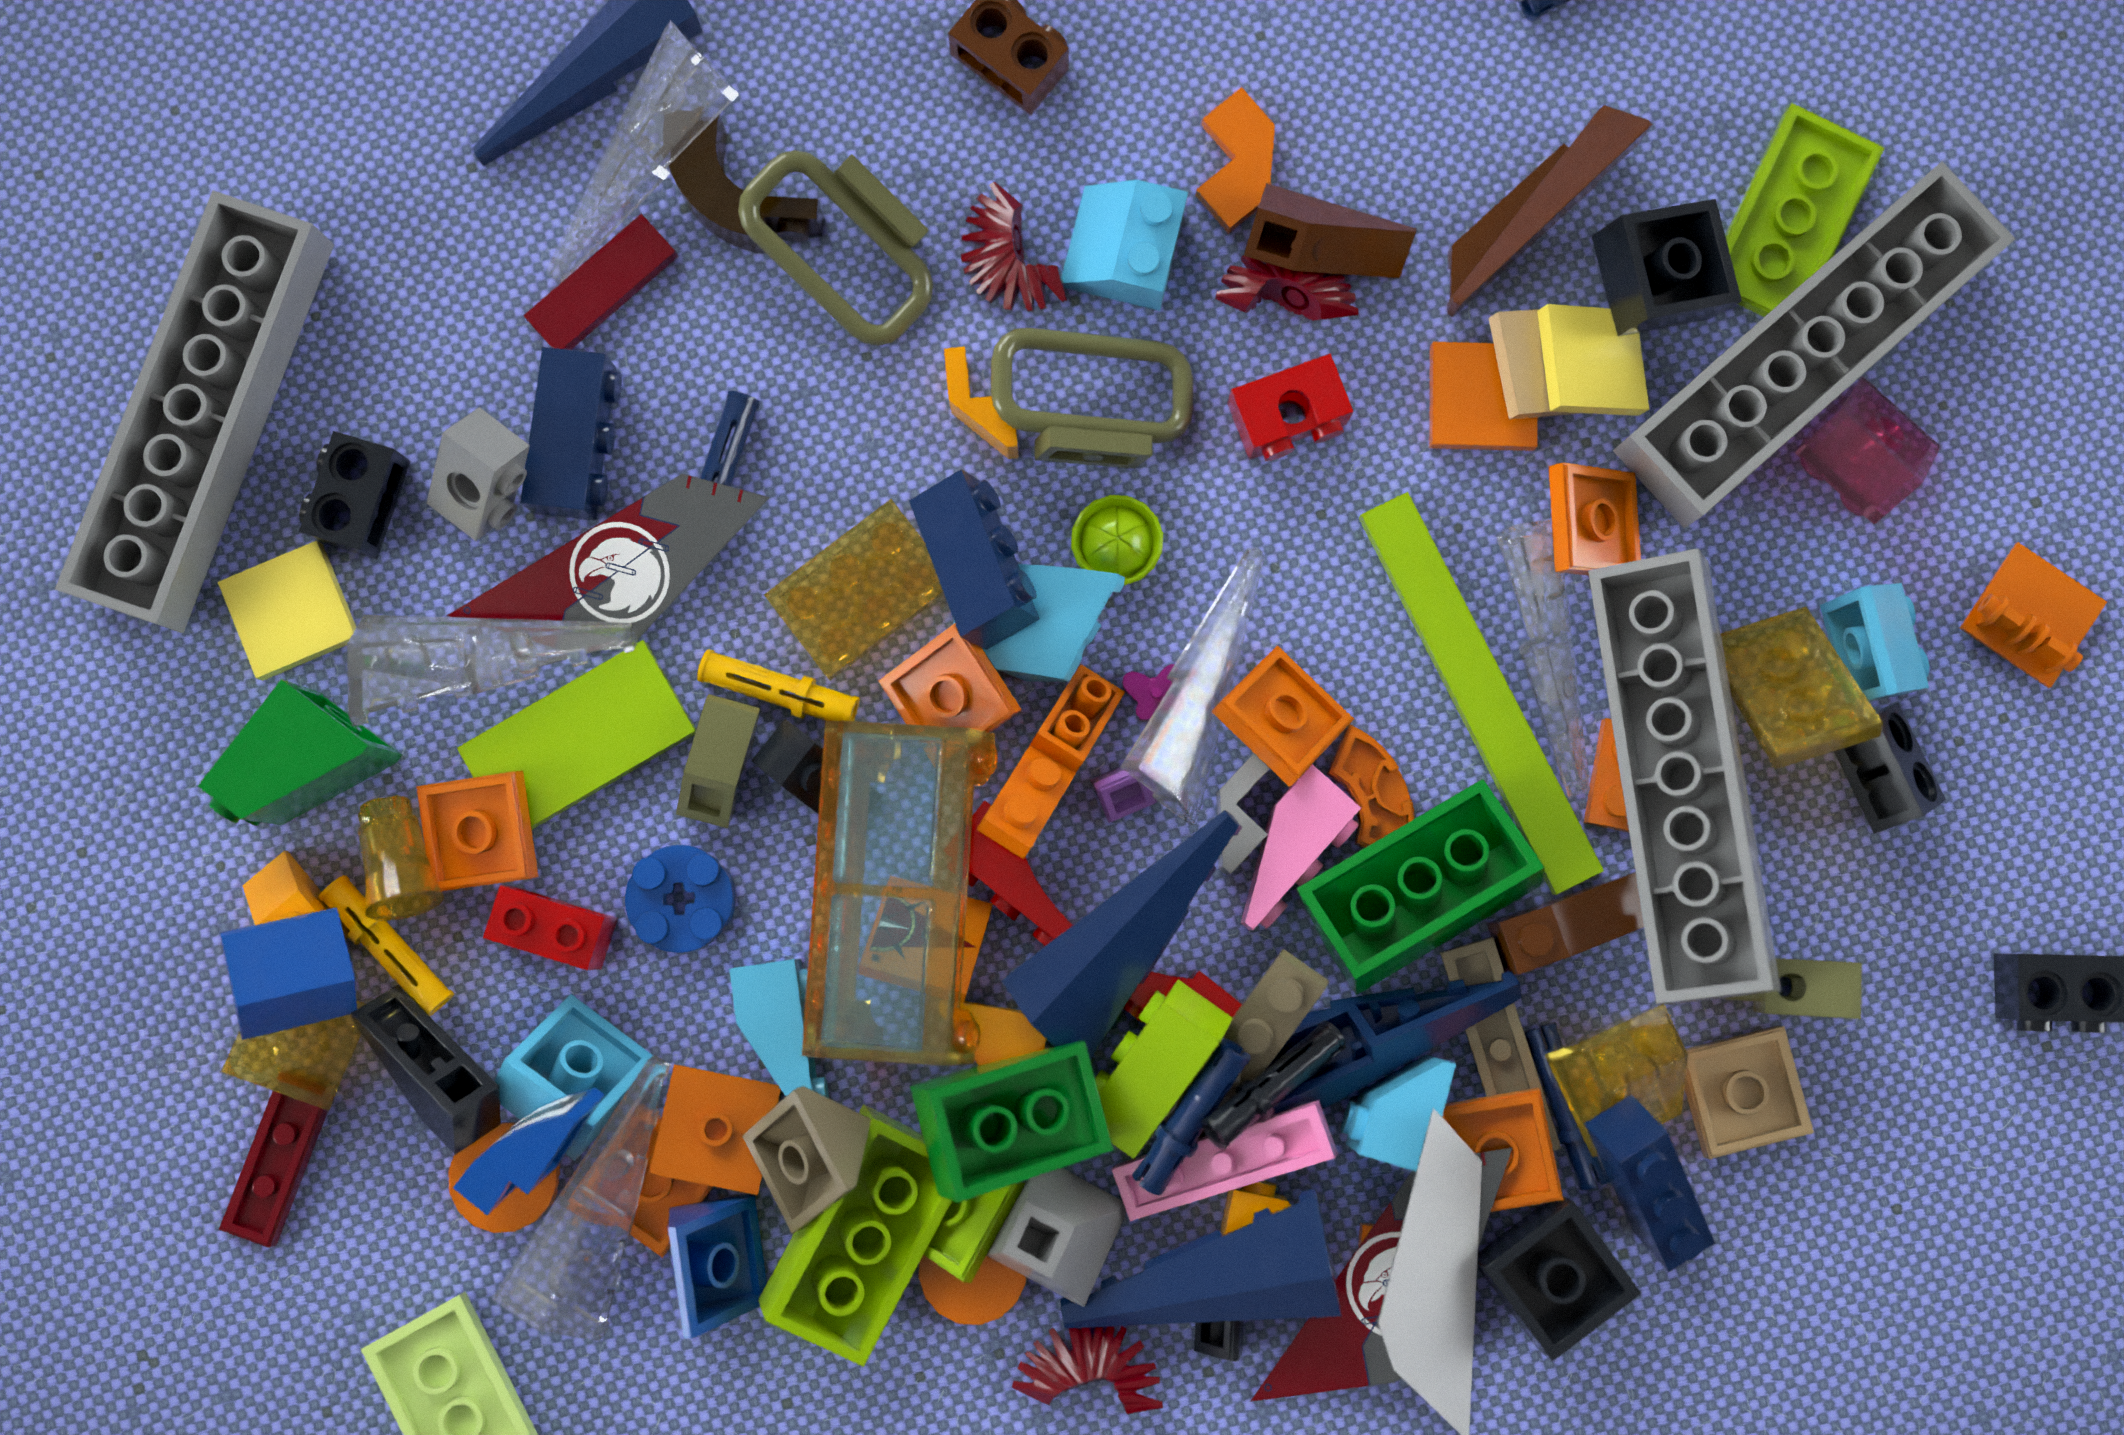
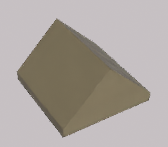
(808, 1153)

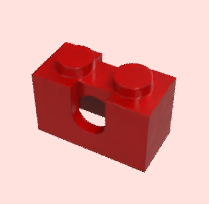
(1310, 386)

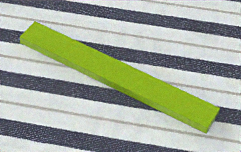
(1480, 693)

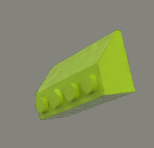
(859, 1254)

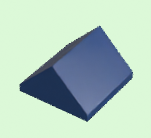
(289, 973)
(716, 1261)

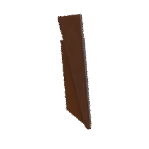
(1539, 202)

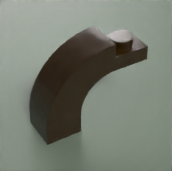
(715, 199)

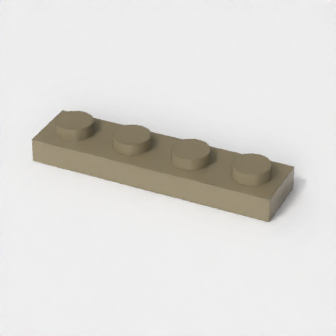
(1270, 1016)
(1498, 1040)

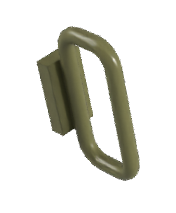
(872, 209)
(1091, 438)

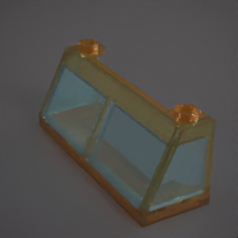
(893, 893)

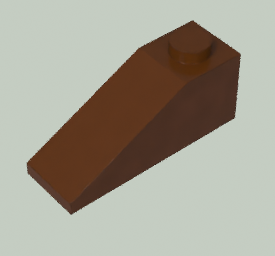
(1567, 925)

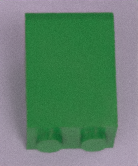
(293, 758)

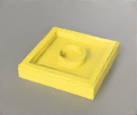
(1589, 363)
(288, 610)

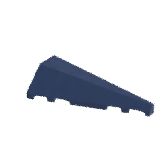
(605, 50)
(1091, 970)
(1390, 1031)
(1255, 1273)

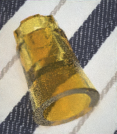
(395, 861)

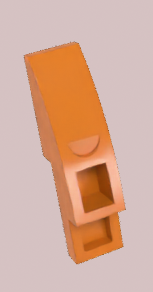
(1051, 761)

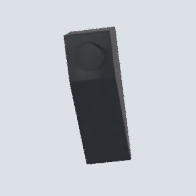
(430, 1069)

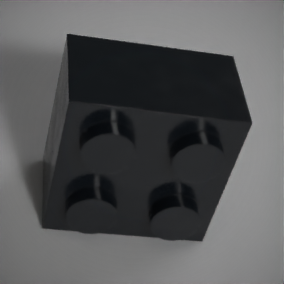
(1666, 267)
(1556, 1276)

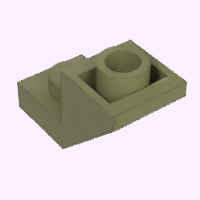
(717, 761)

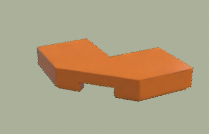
(1248, 141)

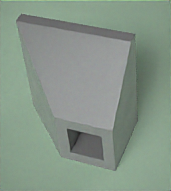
(1059, 1233)

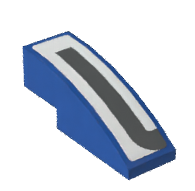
(527, 1151)

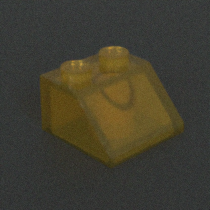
(1623, 1058)

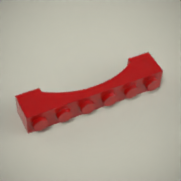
(1021, 893)

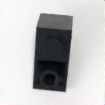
(793, 763)

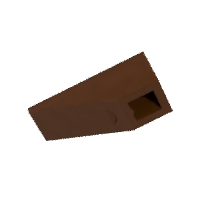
(1326, 237)

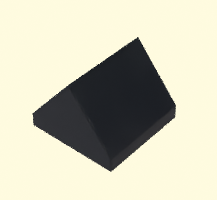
(1220, 1339)

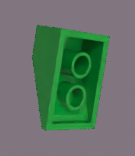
(1010, 1120)

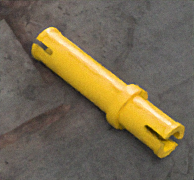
(720, 671)
(386, 946)

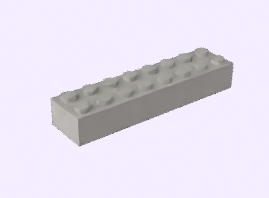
(1813, 345)
(196, 412)
(1683, 780)

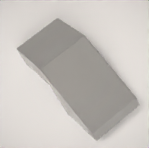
(1226, 799)

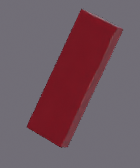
(601, 285)
(273, 1170)

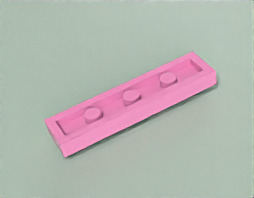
(1263, 1151)

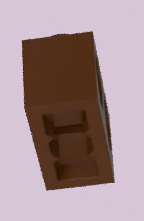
(999, 58)

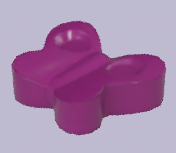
(1147, 691)

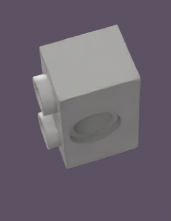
(478, 474)

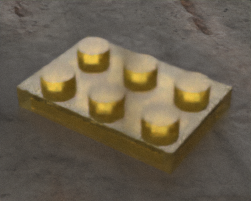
(858, 590)
(1795, 689)

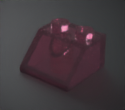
(1868, 452)

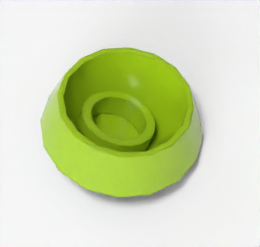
(1117, 537)

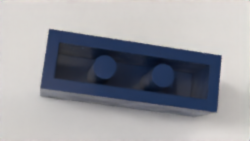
(570, 434)
(975, 559)
(1650, 1182)

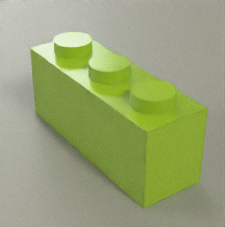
(1158, 1064)

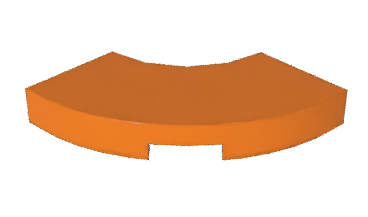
(1372, 783)

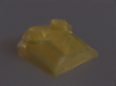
(298, 1061)

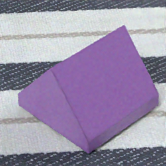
(1121, 794)

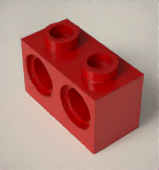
(550, 928)

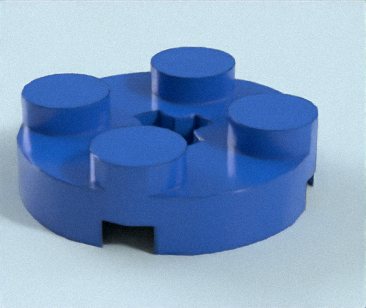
(657, 877)

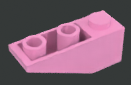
(1298, 831)

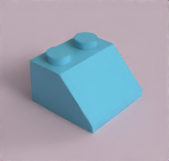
(1125, 241)
(1877, 640)
(567, 1056)
(1396, 1112)

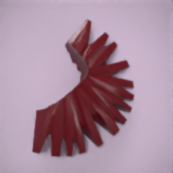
(1001, 260)
(1296, 291)
(1086, 1363)

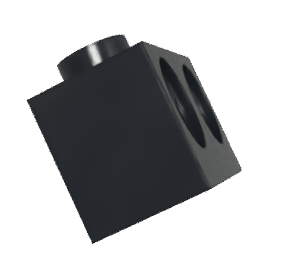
(369, 497)
(1891, 774)
(2061, 987)

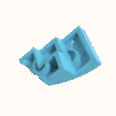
(1068, 611)

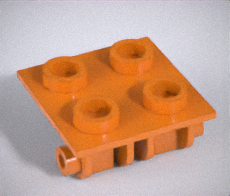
(2034, 616)

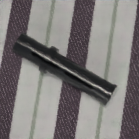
(1258, 1097)

